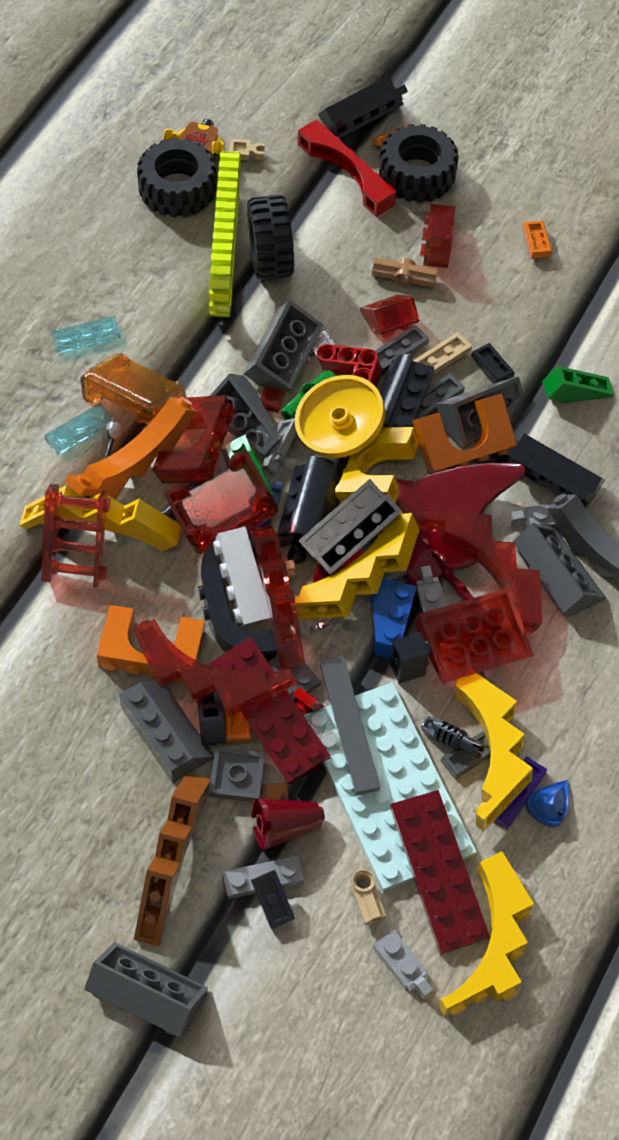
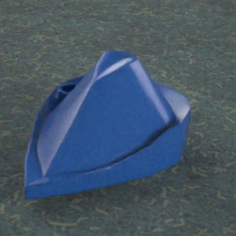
(548, 803)

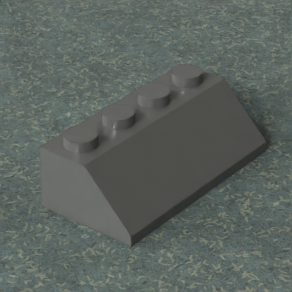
(283, 348)
(559, 569)
(165, 729)
(145, 989)

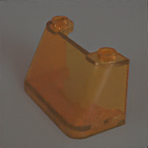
(129, 386)

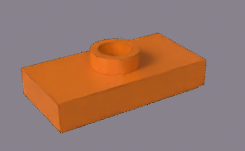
(537, 239)
(237, 729)

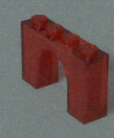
(198, 461)

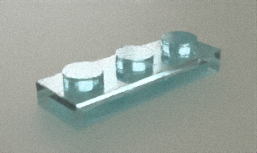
(85, 334)
(78, 428)

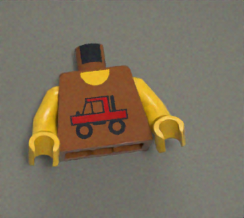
(202, 133)

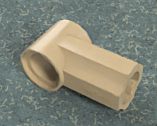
(367, 899)

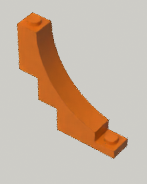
(137, 455)

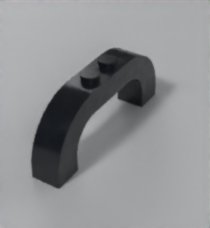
(216, 610)

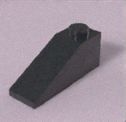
(211, 720)

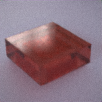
(272, 399)

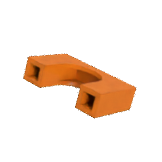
(495, 437)
(118, 654)

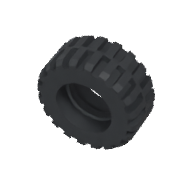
(419, 144)
(177, 158)
(270, 237)

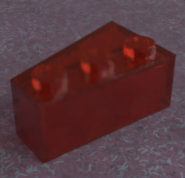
(438, 235)

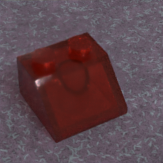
(390, 314)

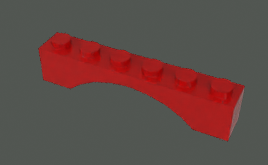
(321, 143)

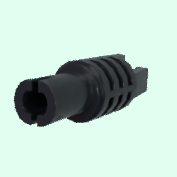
(452, 736)

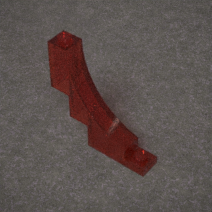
(474, 536)
(278, 595)
(235, 687)

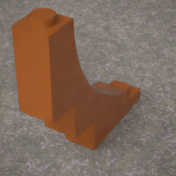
(170, 853)

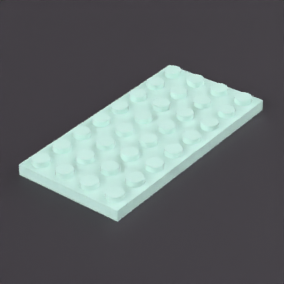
(402, 772)

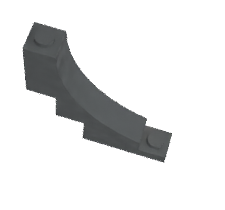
(585, 534)

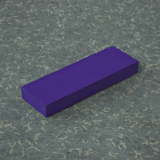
(509, 815)

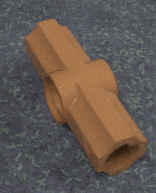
(404, 272)

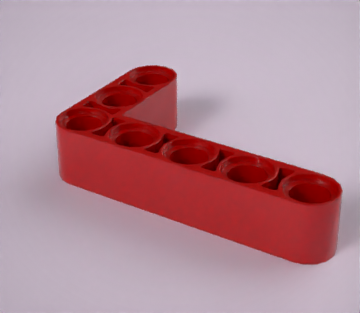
(350, 361)

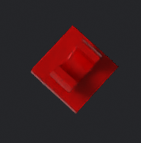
(307, 701)

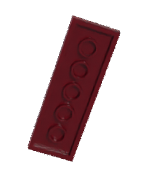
(277, 719)
(439, 872)

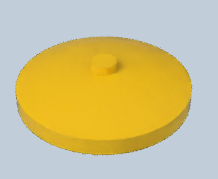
(340, 416)

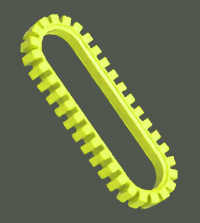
(225, 234)

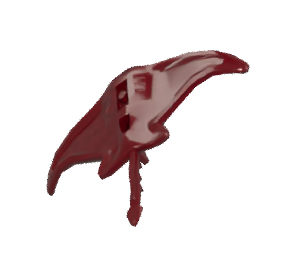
(453, 490)

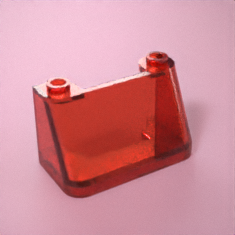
(223, 503)

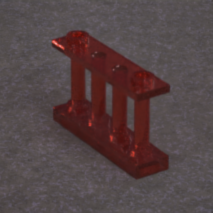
(54, 522)

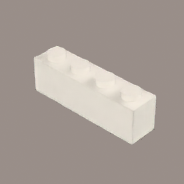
(242, 577)

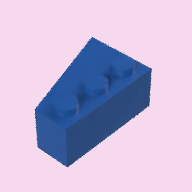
(390, 614)

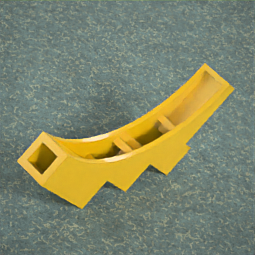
(495, 973)

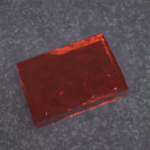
(474, 635)

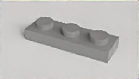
(238, 880)

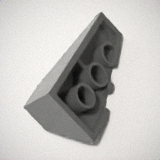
(460, 413)
(249, 414)

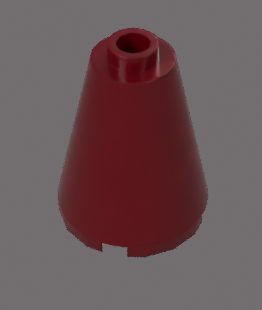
(284, 820)

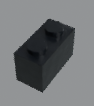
(409, 657)

